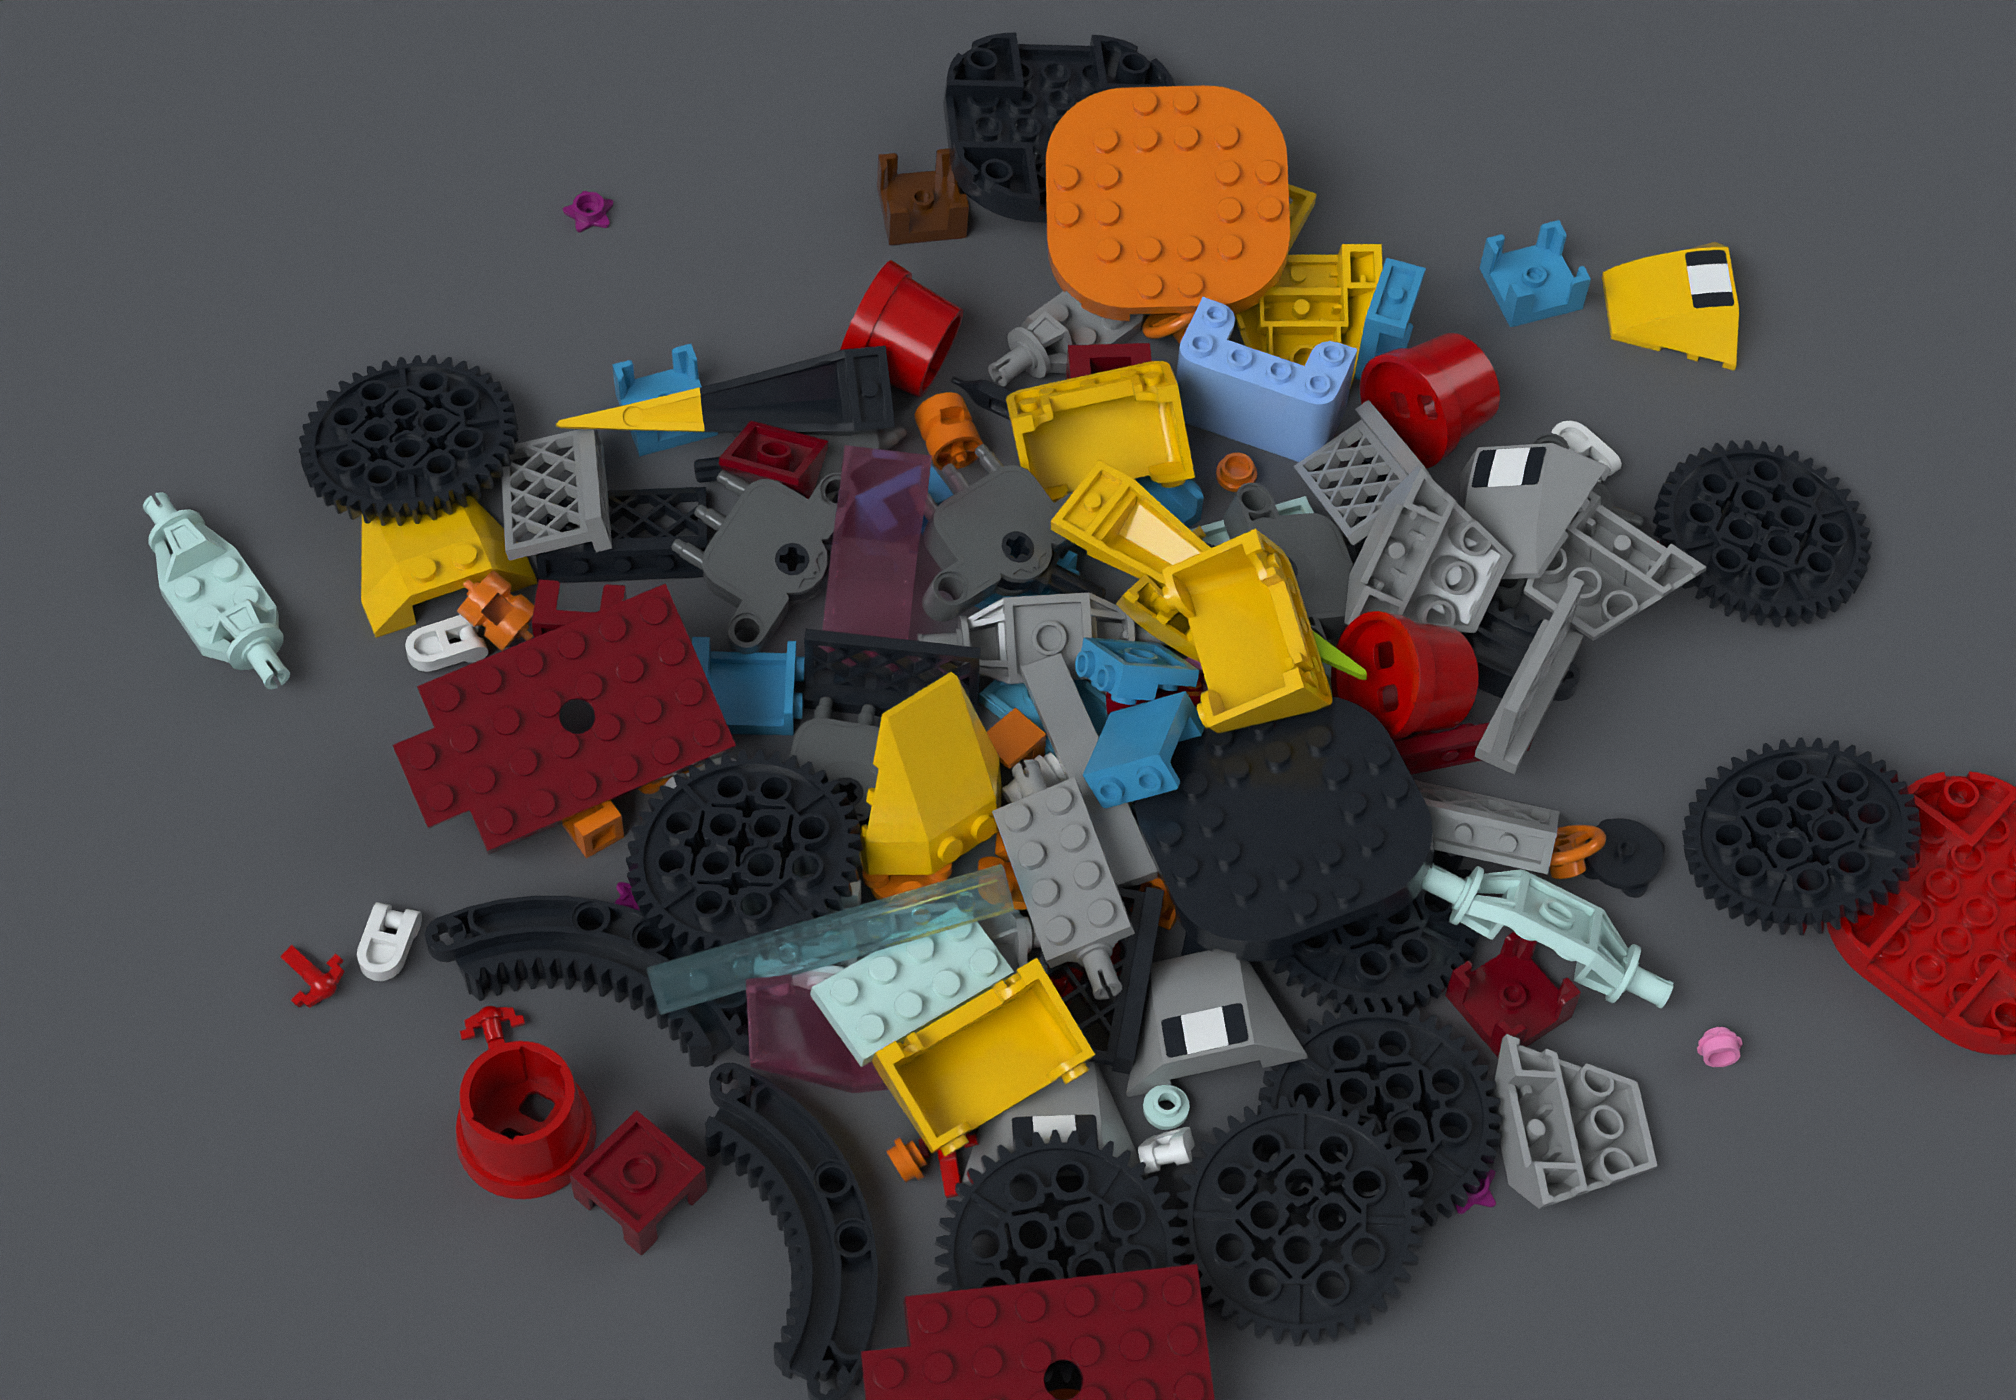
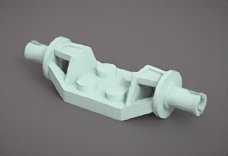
(214, 592)
(1554, 918)

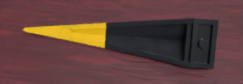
(817, 396)

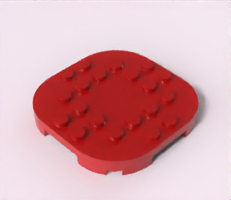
(1951, 931)

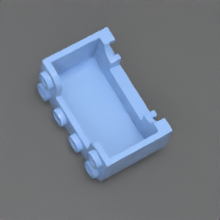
(1257, 394)

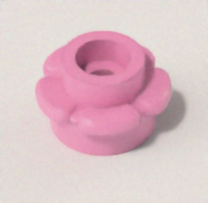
(1719, 1047)

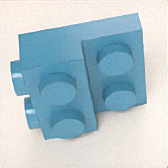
(1132, 668)

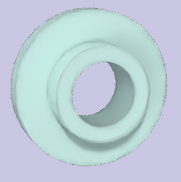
(1163, 1118)

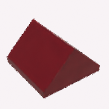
(776, 455)

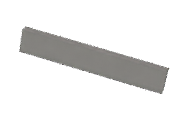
(1073, 743)

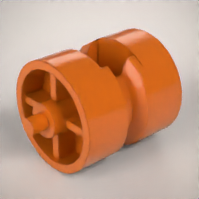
(948, 430)
(497, 610)

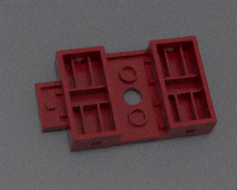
(501, 735)
(1123, 1330)

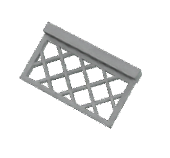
(1390, 458)
(586, 485)
(1533, 686)
(1491, 827)

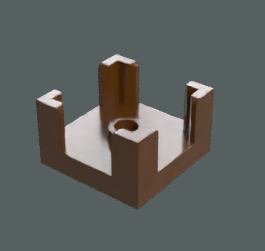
(921, 203)

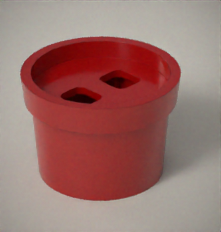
(911, 324)
(1433, 393)
(1416, 673)
(490, 1105)

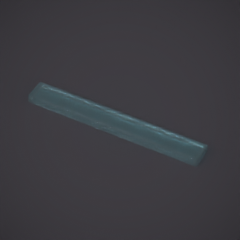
(831, 938)

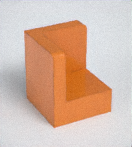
(1017, 738)
(596, 828)

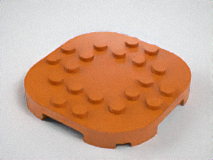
(1167, 200)

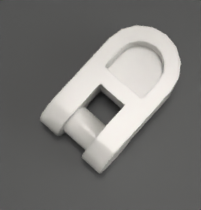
(1586, 443)
(430, 647)
(382, 953)
(1166, 1148)

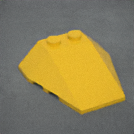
(1315, 303)
(431, 560)
(931, 784)

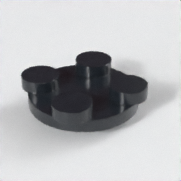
(1628, 857)

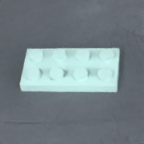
(908, 987)

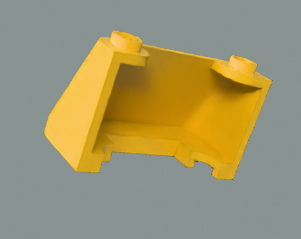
(1113, 416)
(1248, 633)
(984, 1058)

